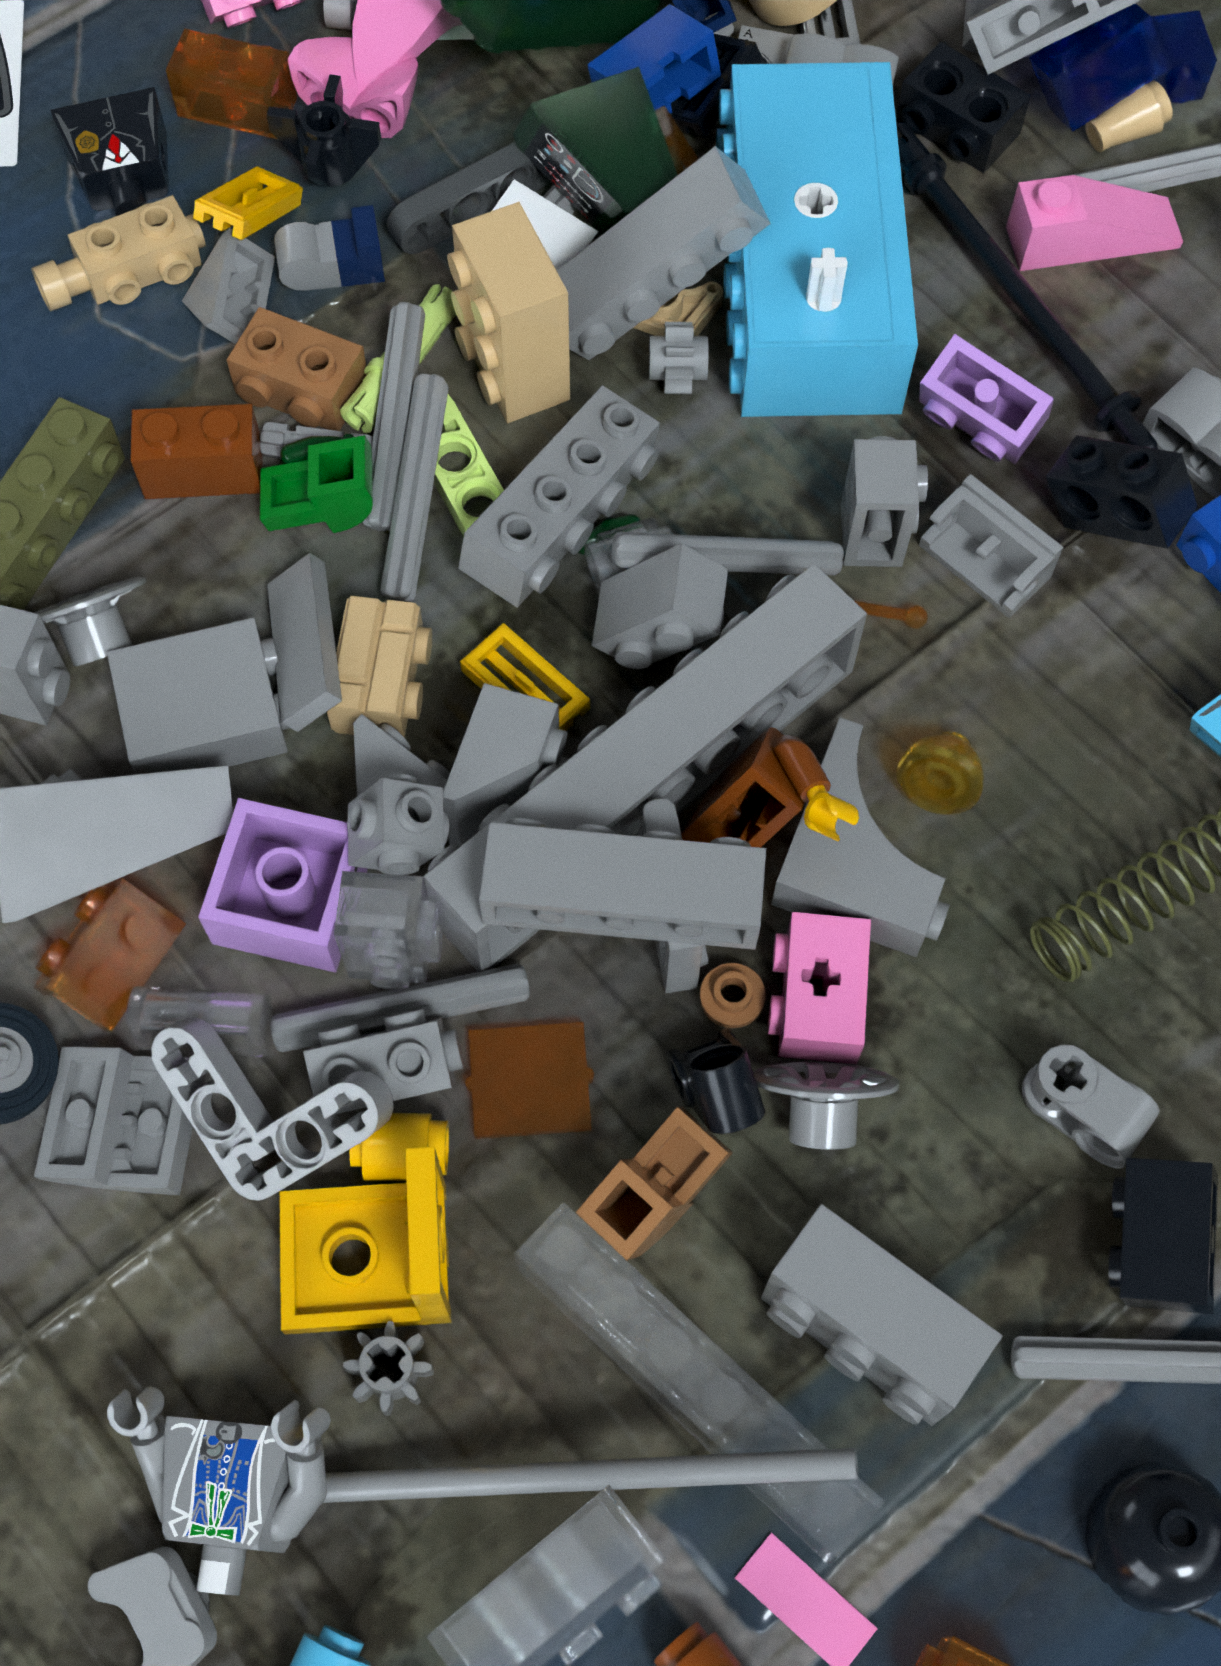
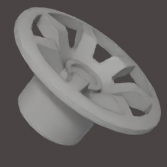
(92, 621)
(824, 1108)

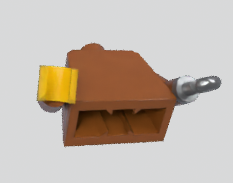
(766, 791)

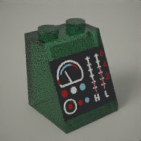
(599, 146)

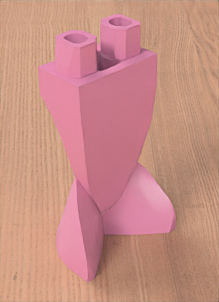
(376, 63)

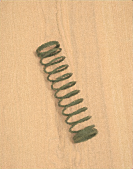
(1059, 930)

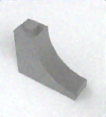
(863, 870)

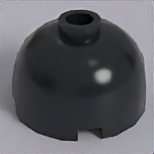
(1157, 1537)

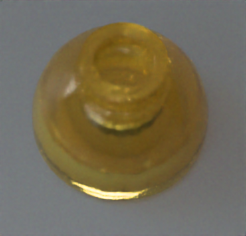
(941, 774)

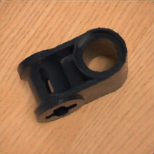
(718, 1083)

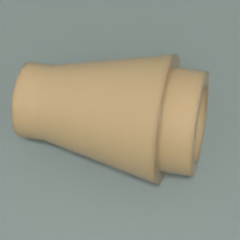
(1131, 118)

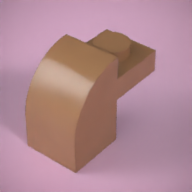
(656, 1187)

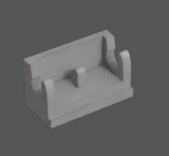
(991, 546)

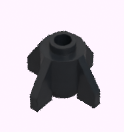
(326, 137)

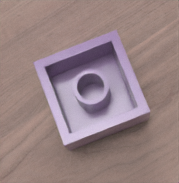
(278, 885)

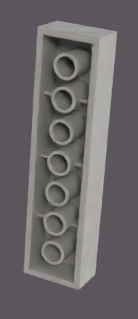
(668, 741)

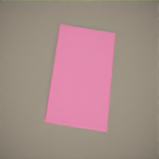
(806, 1603)

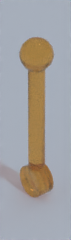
(914, 616)

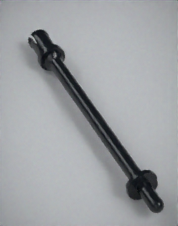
(925, 175)

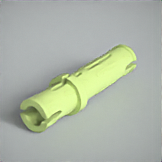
(364, 401)

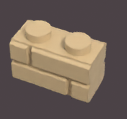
(379, 663)

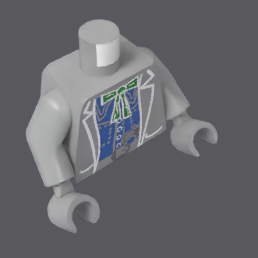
(227, 1480)

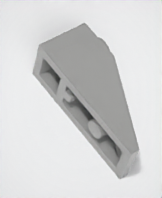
(1021, 27)

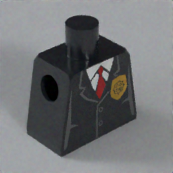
(116, 149)

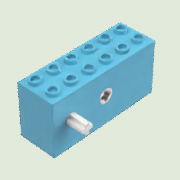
(827, 287)

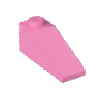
(1086, 221)

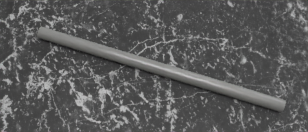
(593, 1475)

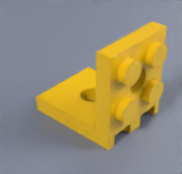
(406, 1243)

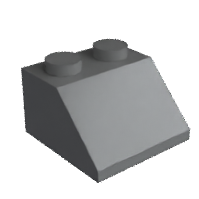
(499, 757)

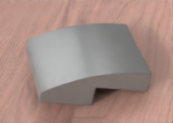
(113, 1125)

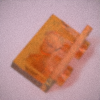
(108, 952)

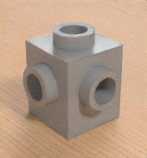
(396, 825)

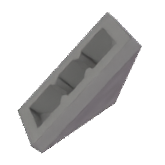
(231, 286)

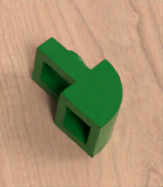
(326, 488)

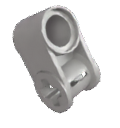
(1096, 1105)

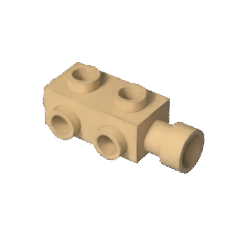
(124, 255)

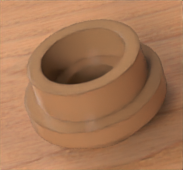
(732, 1013)

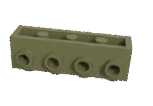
(51, 494)

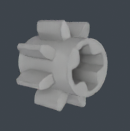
(678, 358)
(393, 1349)

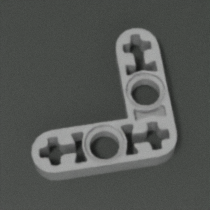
(254, 1130)

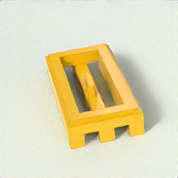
(246, 203)
(471, 666)

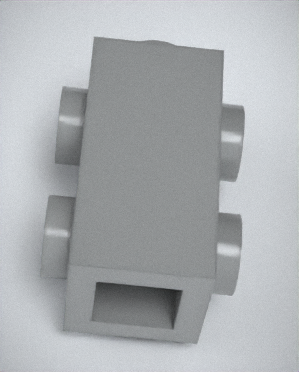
(408, 1056)

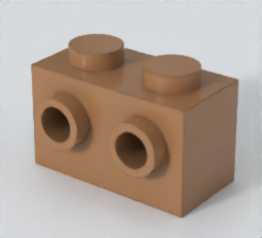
(296, 369)

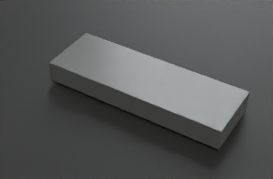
(304, 643)

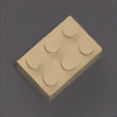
(511, 312)

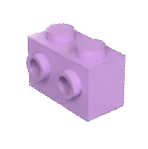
(984, 401)

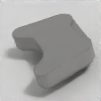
(160, 1605)

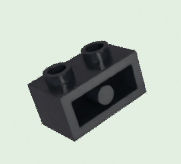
(1166, 1235)

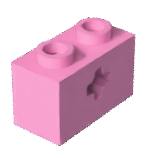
(829, 951)

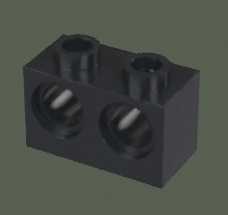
(962, 107)
(1122, 491)

